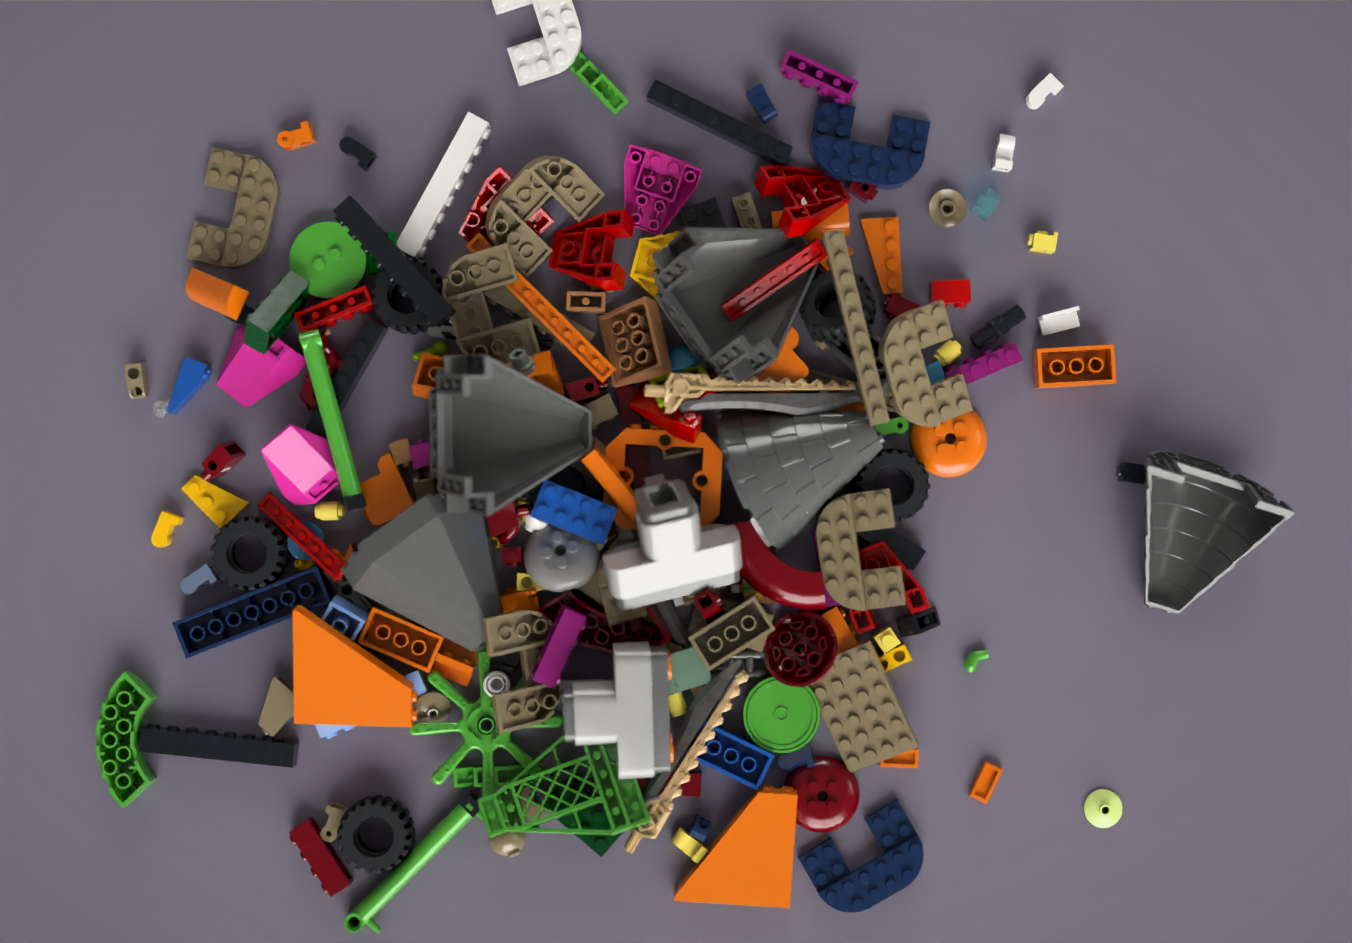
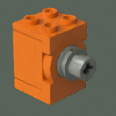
(538, 368)

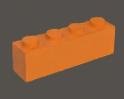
(844, 632)

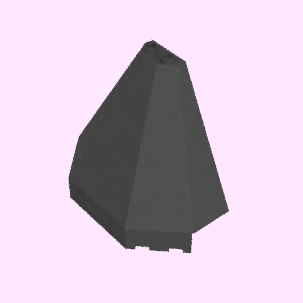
(707, 269)
(498, 433)
(432, 570)

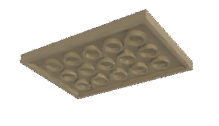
(863, 709)

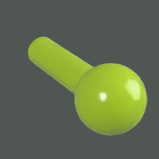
(439, 348)

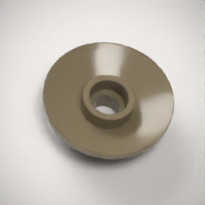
(951, 199)
(430, 702)

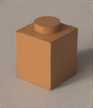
(401, 452)

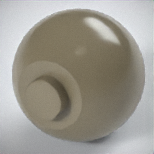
(508, 843)

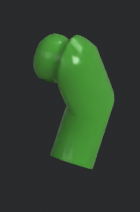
(973, 658)

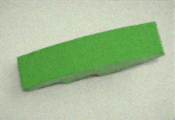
(598, 83)
(472, 775)

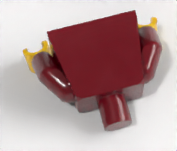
(507, 521)

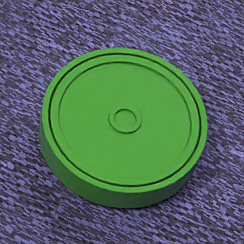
(328, 260)
(780, 715)

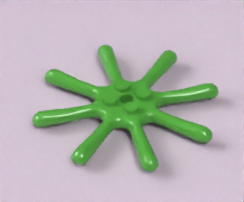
(474, 735)

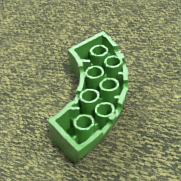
(119, 738)

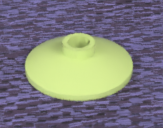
(1094, 804)

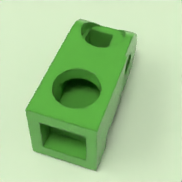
(896, 426)

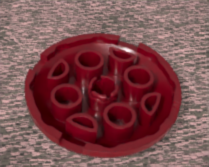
(787, 639)
(841, 799)

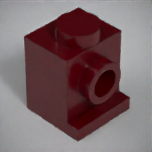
(856, 190)
(512, 556)

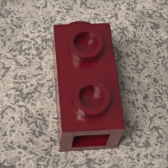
(897, 305)
(709, 605)

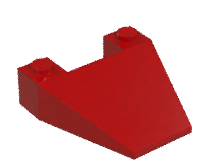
(806, 194)
(587, 249)
(678, 424)
(882, 556)

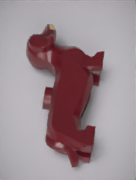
(307, 392)

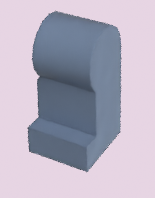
(194, 581)

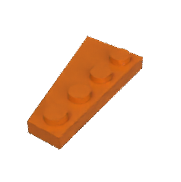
(884, 249)

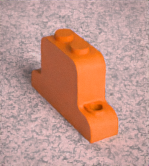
(787, 364)
(386, 493)

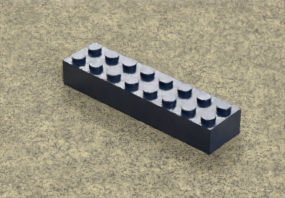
(252, 611)

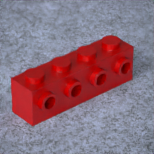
(335, 309)

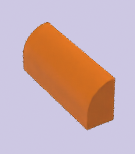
(836, 221)
(215, 293)
(611, 481)

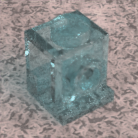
(986, 204)

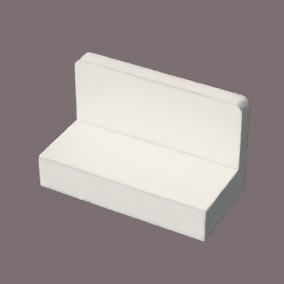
(1058, 321)

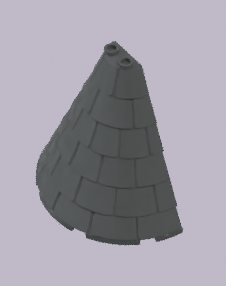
(793, 464)
(1199, 525)

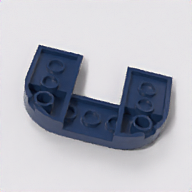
(862, 162)
(877, 878)

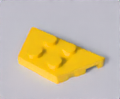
(643, 266)

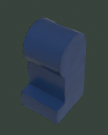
(761, 103)
(791, 760)
(699, 827)

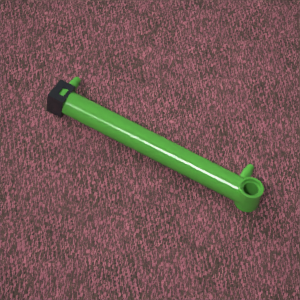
(332, 419)
(412, 864)

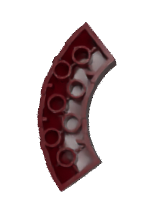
(773, 577)
(597, 631)

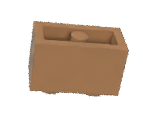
(586, 302)

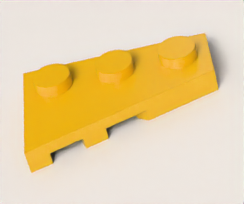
(214, 501)

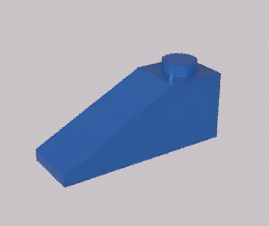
(189, 381)

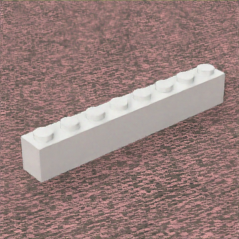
(443, 186)

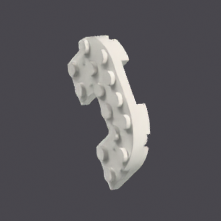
(554, 50)

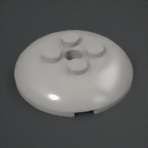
(564, 571)

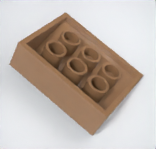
(635, 342)

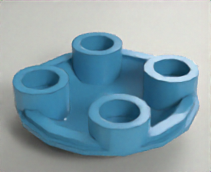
(682, 358)

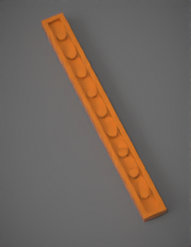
(553, 320)

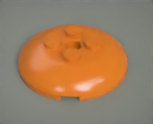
(954, 458)

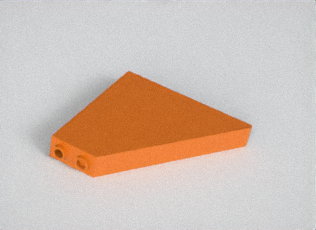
(343, 682)
(751, 855)

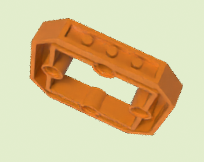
(650, 436)

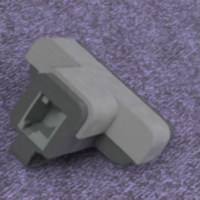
(672, 550)
(625, 710)

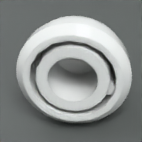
(533, 524)
(496, 683)

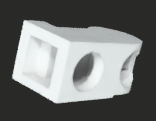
(1038, 94)
(1004, 153)

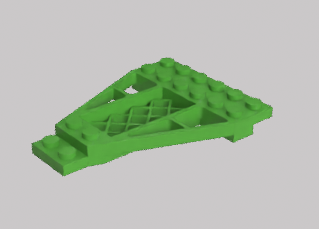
(620, 797)

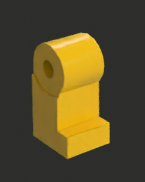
(164, 528)
(895, 657)

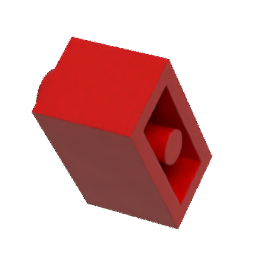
(951, 292)

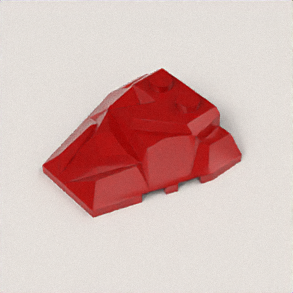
(476, 218)

